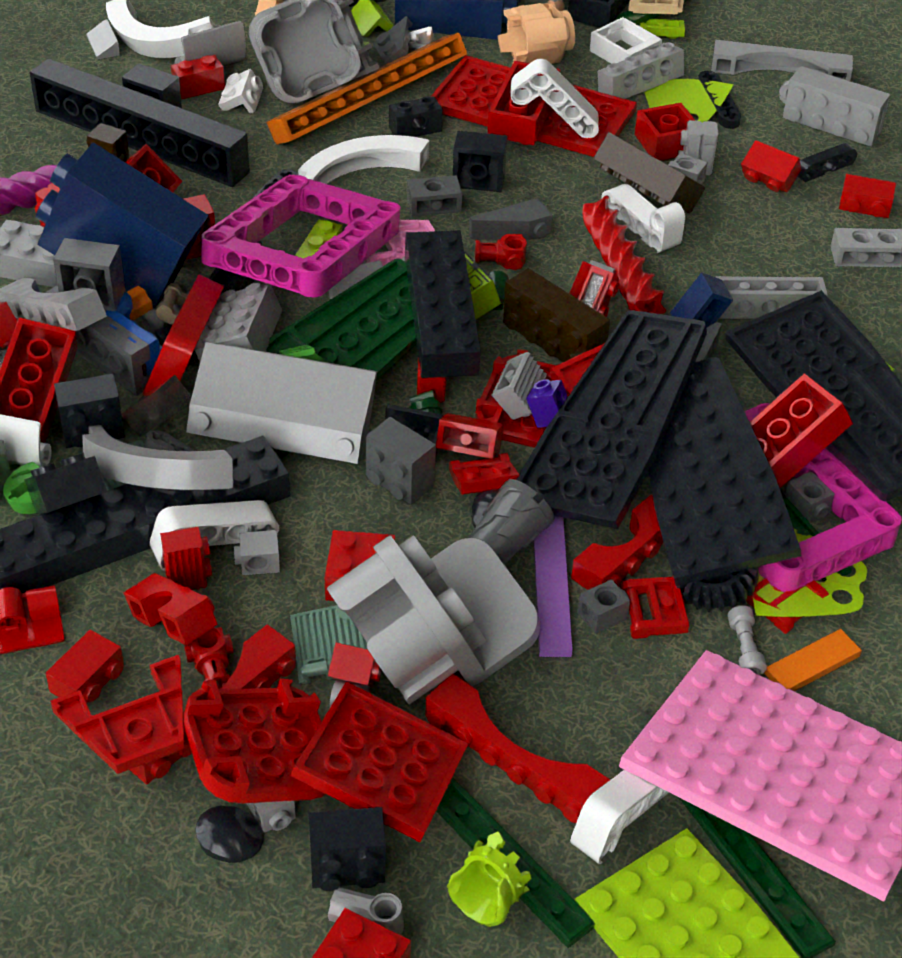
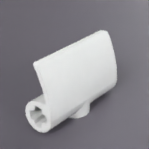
(23, 441)

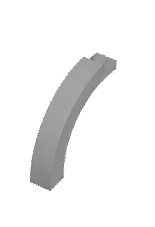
(158, 467)

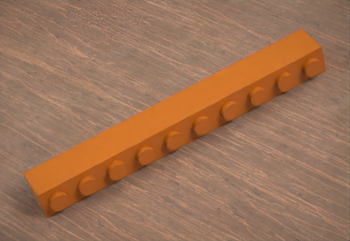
(366, 89)

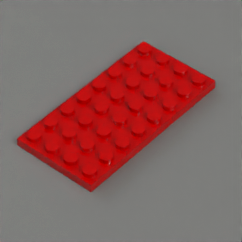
(475, 84)

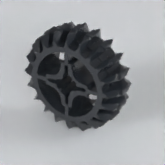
(721, 590)

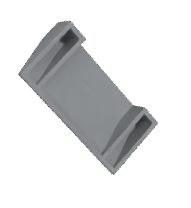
(285, 398)

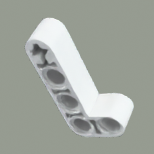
(581, 118)
(657, 227)
(217, 521)
(612, 810)

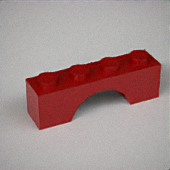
(603, 563)

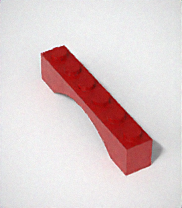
(262, 662)
(459, 711)

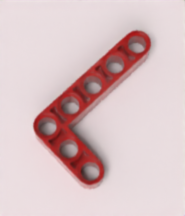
(185, 332)

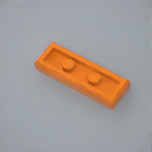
(814, 661)

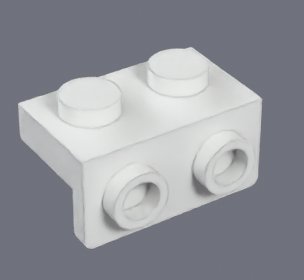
(241, 89)

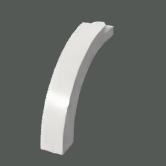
(149, 40)
(366, 153)

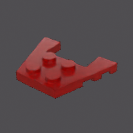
(135, 730)

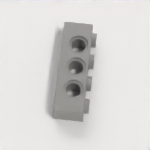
(642, 71)
(867, 247)
(762, 295)

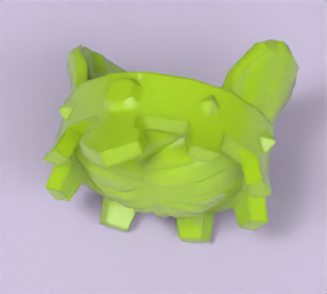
(488, 882)

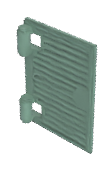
(316, 636)

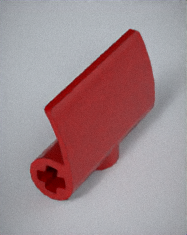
(29, 619)

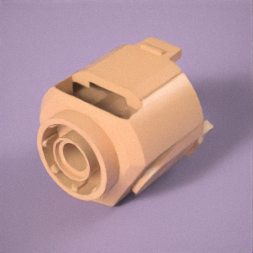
(537, 33)

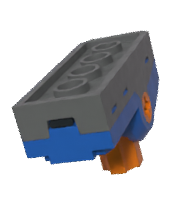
(119, 344)

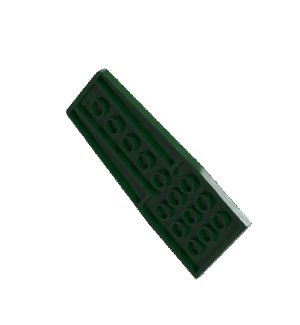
(359, 328)

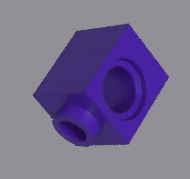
(546, 400)

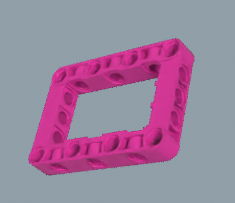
(234, 239)
(868, 528)

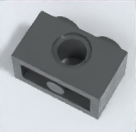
(434, 195)

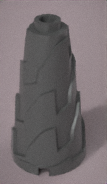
(513, 520)

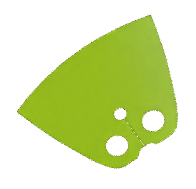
(690, 94)
(808, 603)

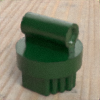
(426, 402)

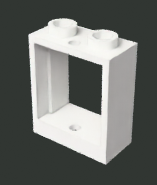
(604, 40)

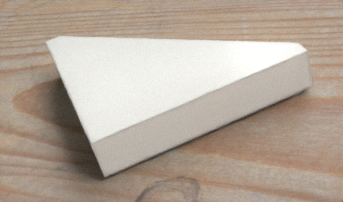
(421, 37)

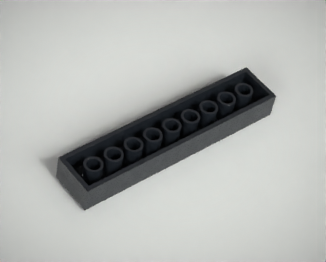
(170, 131)
(122, 521)

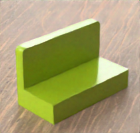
(369, 16)

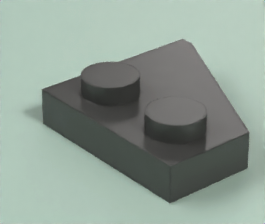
(394, 42)

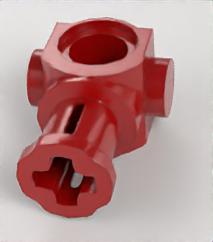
(507, 251)
(210, 655)

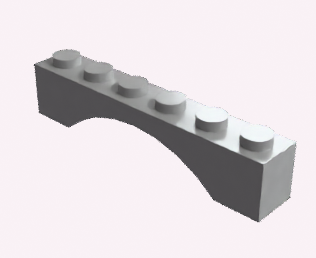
(740, 57)
(63, 309)

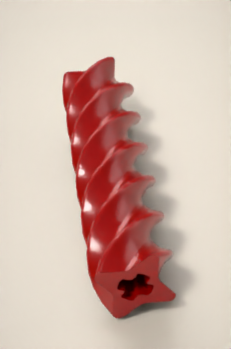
(619, 254)

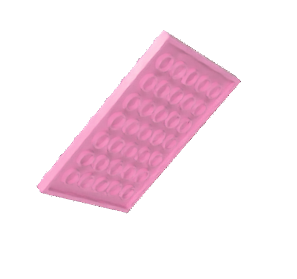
(779, 770)

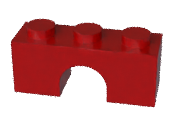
(181, 610)

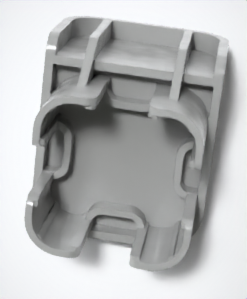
(309, 47)
(437, 612)

